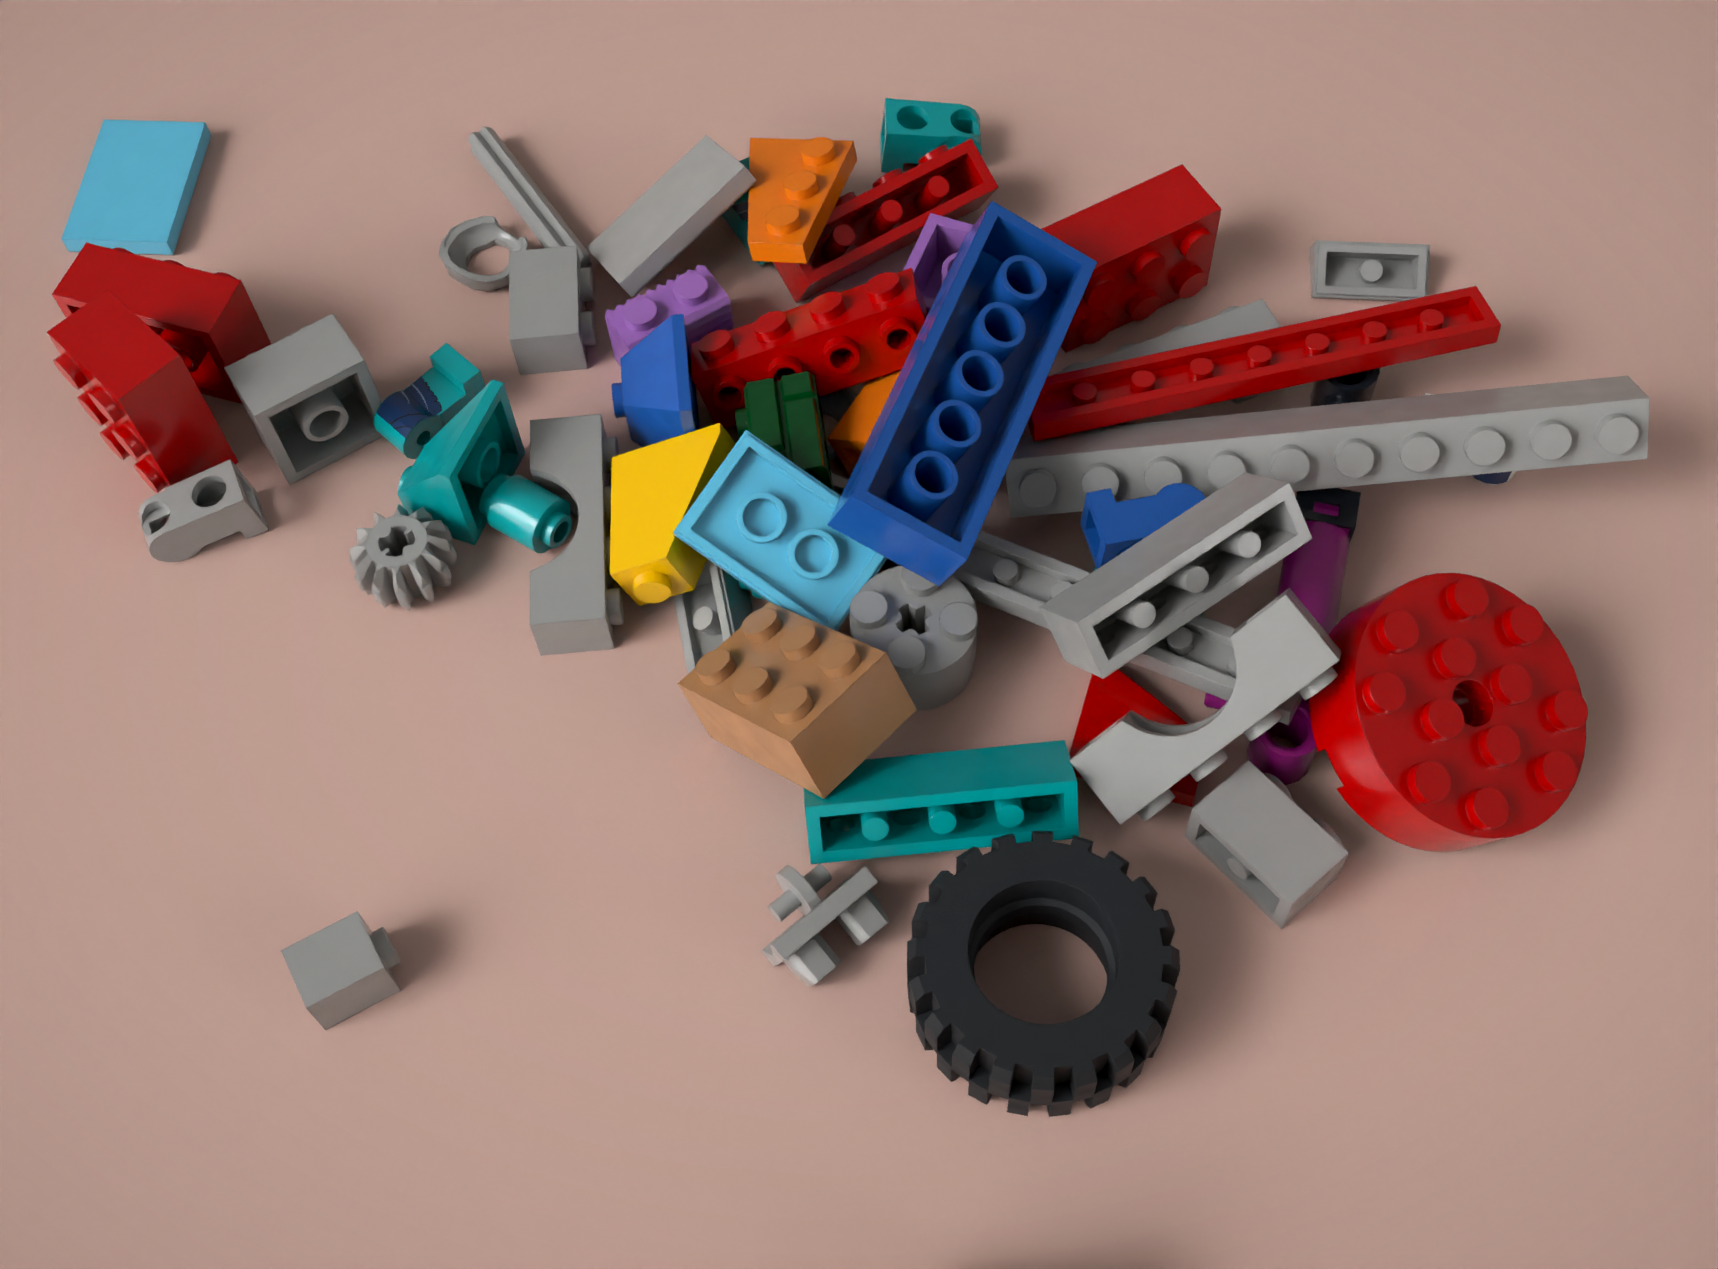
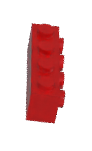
(891, 216)
(835, 337)

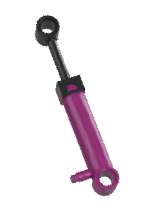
(1317, 578)

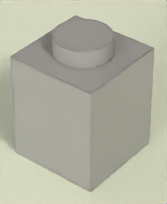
(343, 969)

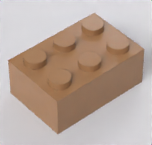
(798, 697)

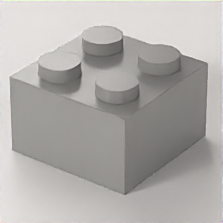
(308, 397)

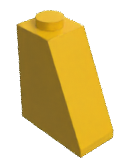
(648, 500)

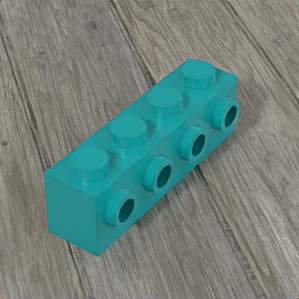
(944, 802)

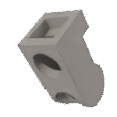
(201, 513)

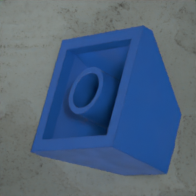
(658, 386)

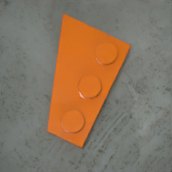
(794, 194)

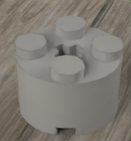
(922, 629)

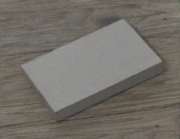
(671, 215)

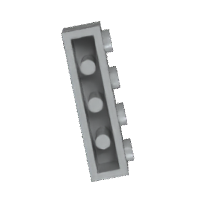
(1176, 573)

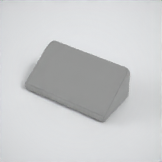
(1368, 270)
(710, 612)

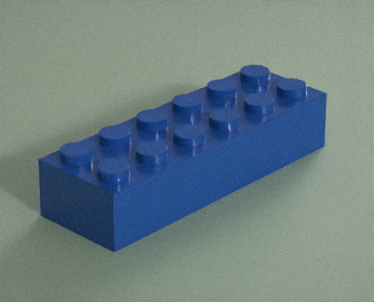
(964, 396)

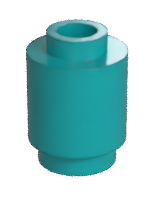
(526, 512)

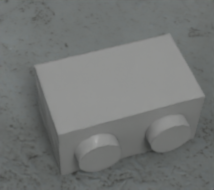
(549, 310)
(1266, 843)

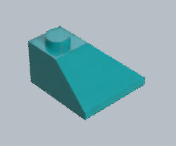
(462, 462)

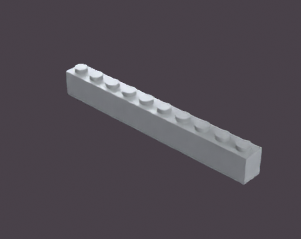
(1340, 444)

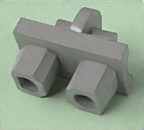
(849, 904)

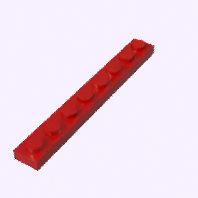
(1262, 362)

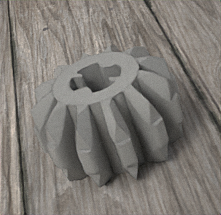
(403, 557)

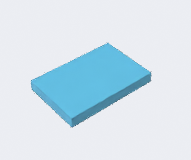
(137, 186)
(771, 533)

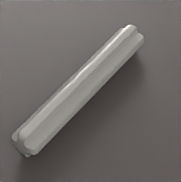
(524, 193)

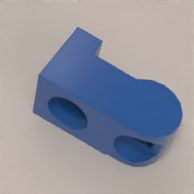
(1117, 526)

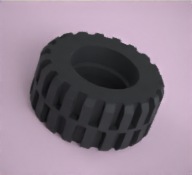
(1060, 889)

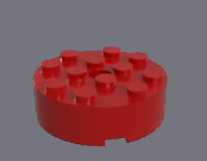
(1451, 714)

